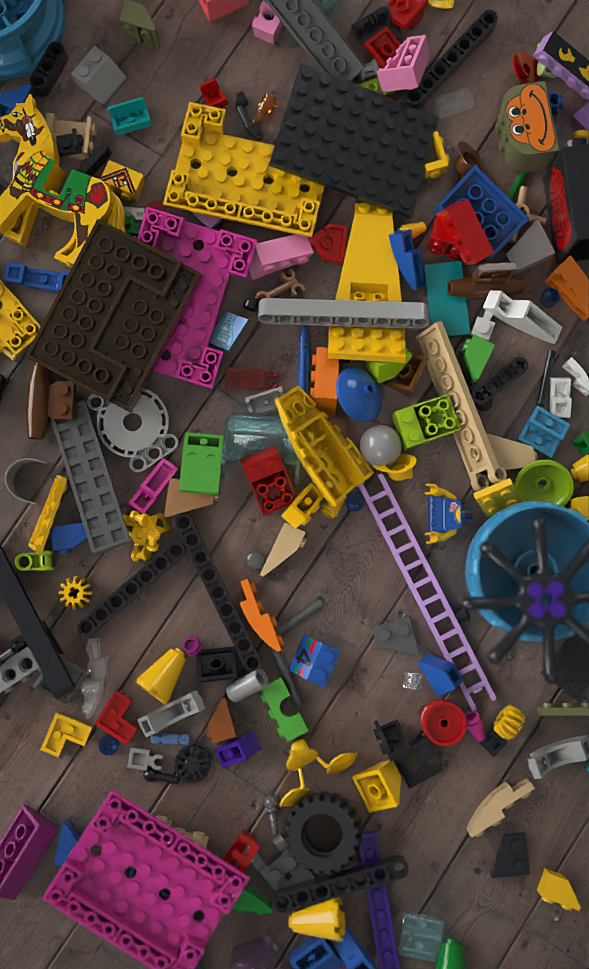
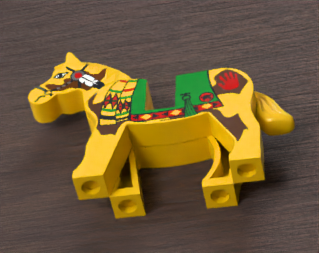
(38, 182)

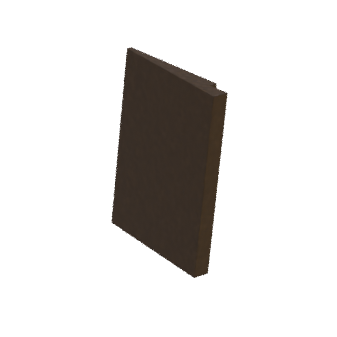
(114, 315)

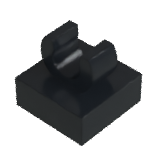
(493, 742)

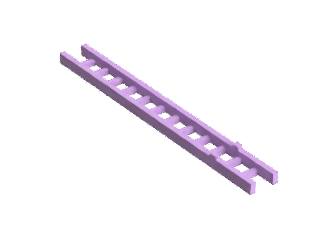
(422, 560)

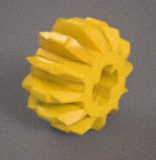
(69, 589)
(509, 722)

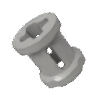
(370, 70)

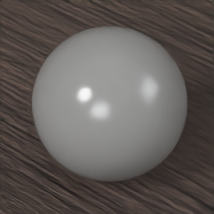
(380, 445)

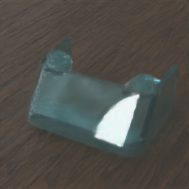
(256, 433)

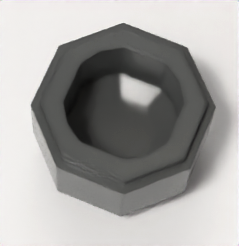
(255, 560)

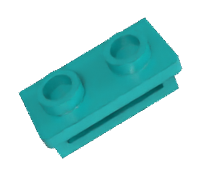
(129, 116)

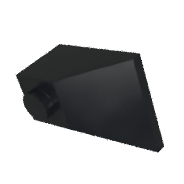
(420, 763)

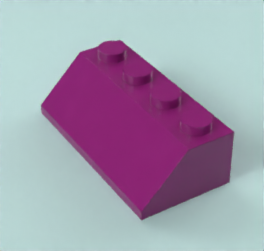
(22, 849)

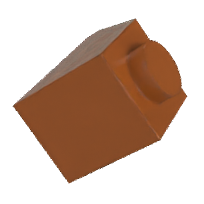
(221, 723)

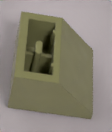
(138, 26)

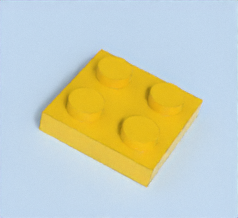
(497, 497)

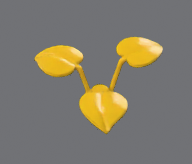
(301, 756)

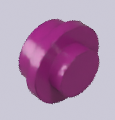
(191, 646)

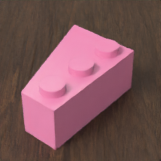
(407, 66)
(279, 254)

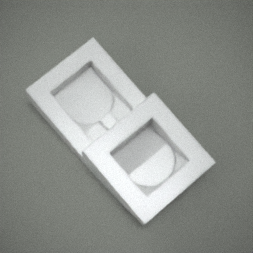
(582, 380)
(560, 397)

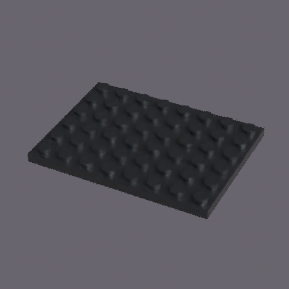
(354, 141)

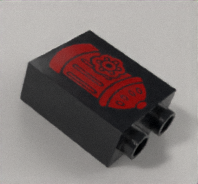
(568, 200)

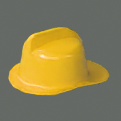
(401, 469)

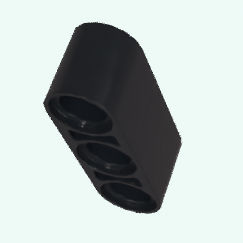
(48, 60)

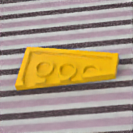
(48, 513)

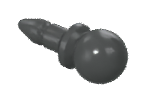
(272, 803)

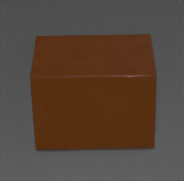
(408, 376)

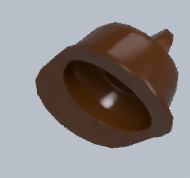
(467, 159)

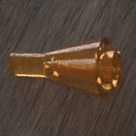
(266, 105)

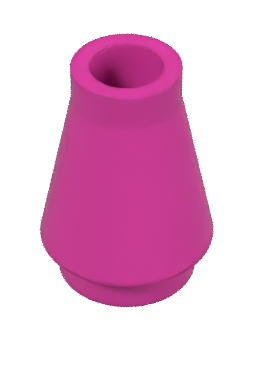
(475, 725)

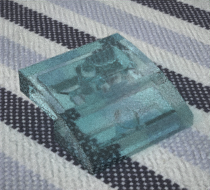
(421, 936)

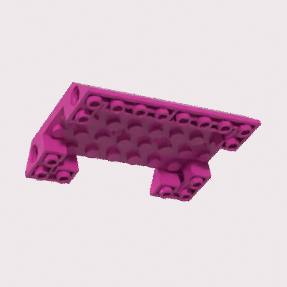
(222, 256)

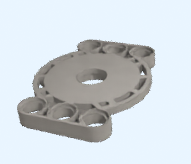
(138, 441)

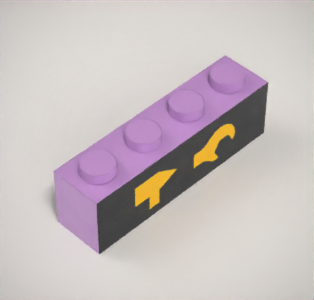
(564, 62)

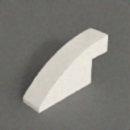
(523, 316)

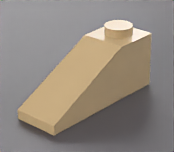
(286, 544)

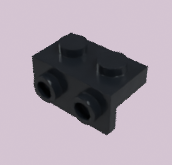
(393, 740)

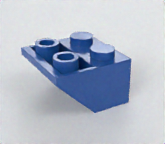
(315, 954)

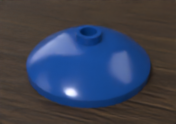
(359, 394)

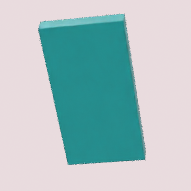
(443, 308)

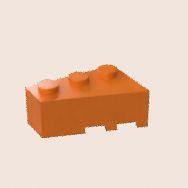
(324, 381)

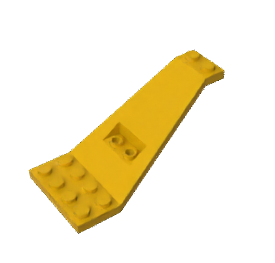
(369, 275)

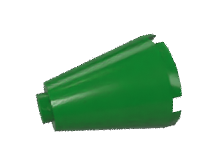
(451, 955)

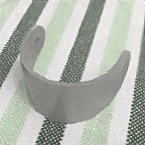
(10, 473)

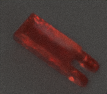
(249, 378)

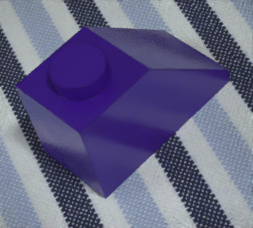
(238, 749)

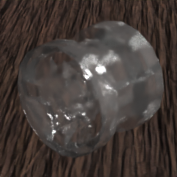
(412, 680)

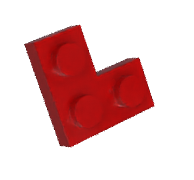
(112, 718)

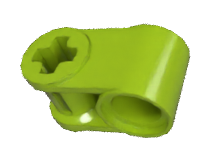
(38, 561)

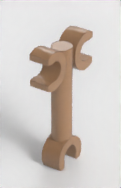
(289, 283)

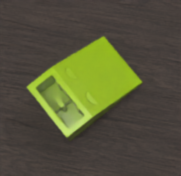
(425, 422)

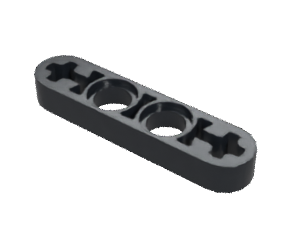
(497, 380)

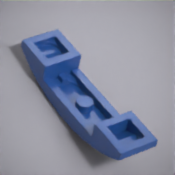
(34, 278)

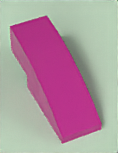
(153, 487)

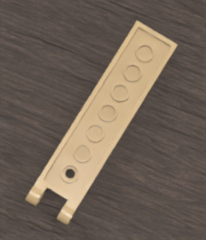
(449, 380)

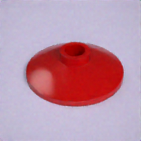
(525, 68)

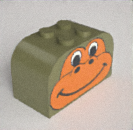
(527, 128)

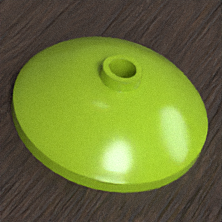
(557, 485)

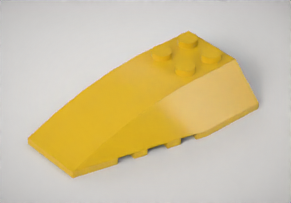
(324, 452)

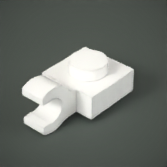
(483, 326)

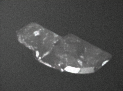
(94, 686)

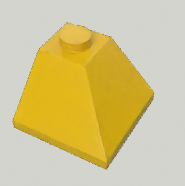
(379, 786)

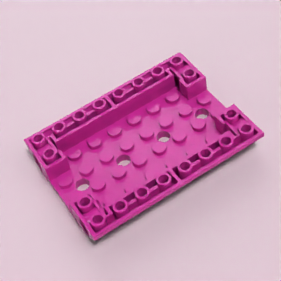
(129, 908)

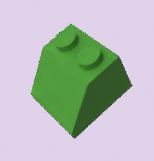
(474, 357)

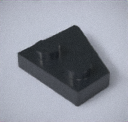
(512, 857)

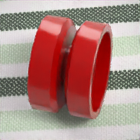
(447, 733)

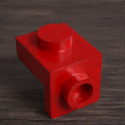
(212, 94)

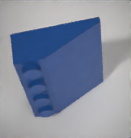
(494, 210)

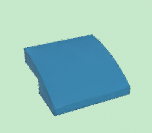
(543, 432)

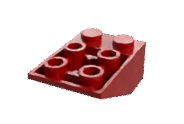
(441, 242)
(269, 480)

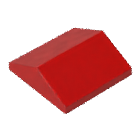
(382, 46)

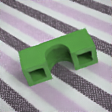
(289, 725)

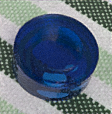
(549, 297)
(354, 501)
(108, 745)

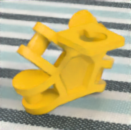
(144, 533)

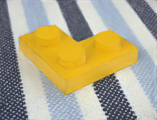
(65, 728)

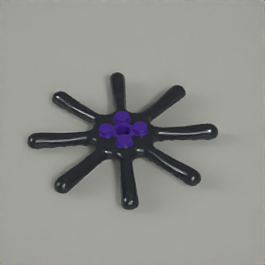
(528, 597)

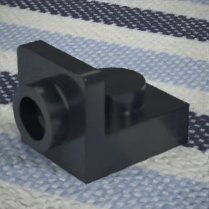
(69, 143)

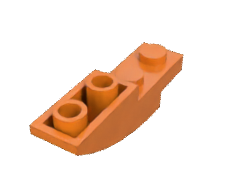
(262, 624)

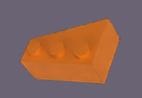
(571, 286)

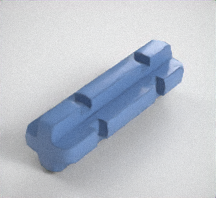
(170, 738)

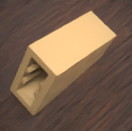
(511, 454)

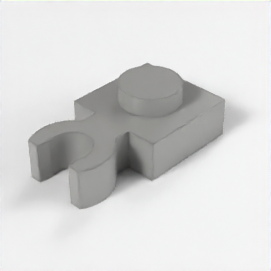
(140, 759)

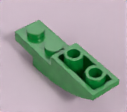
(252, 901)

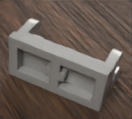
(264, 402)

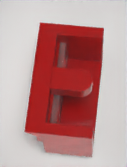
(242, 851)

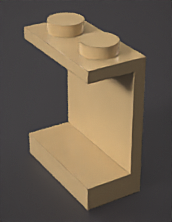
(87, 131)

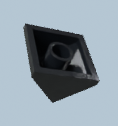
(217, 665)

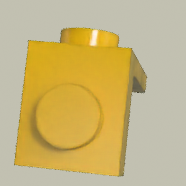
(438, 167)

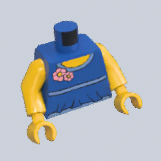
(444, 514)

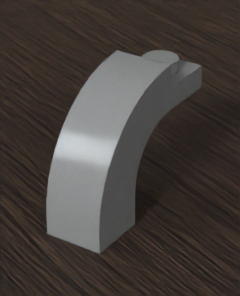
(171, 713)
(558, 754)

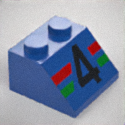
(314, 660)

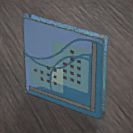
(228, 331)

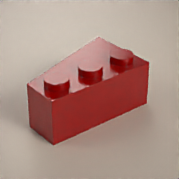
(465, 231)

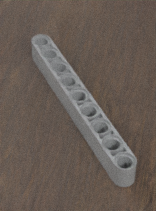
(343, 313)

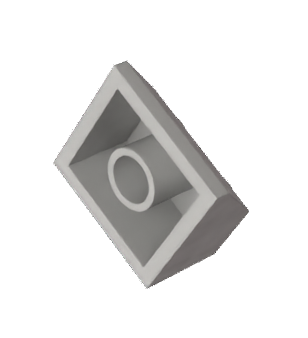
(98, 75)

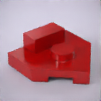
(407, 12)
(330, 243)

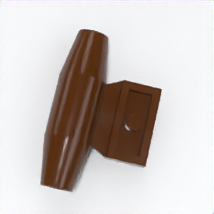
(486, 278)
(47, 401)

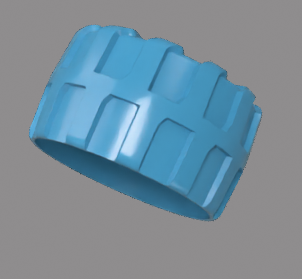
(513, 536)

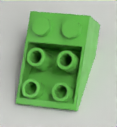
(201, 463)

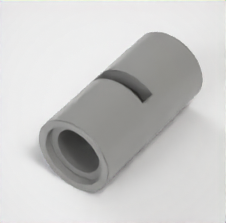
(247, 685)

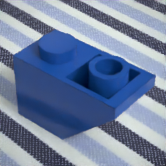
(440, 673)

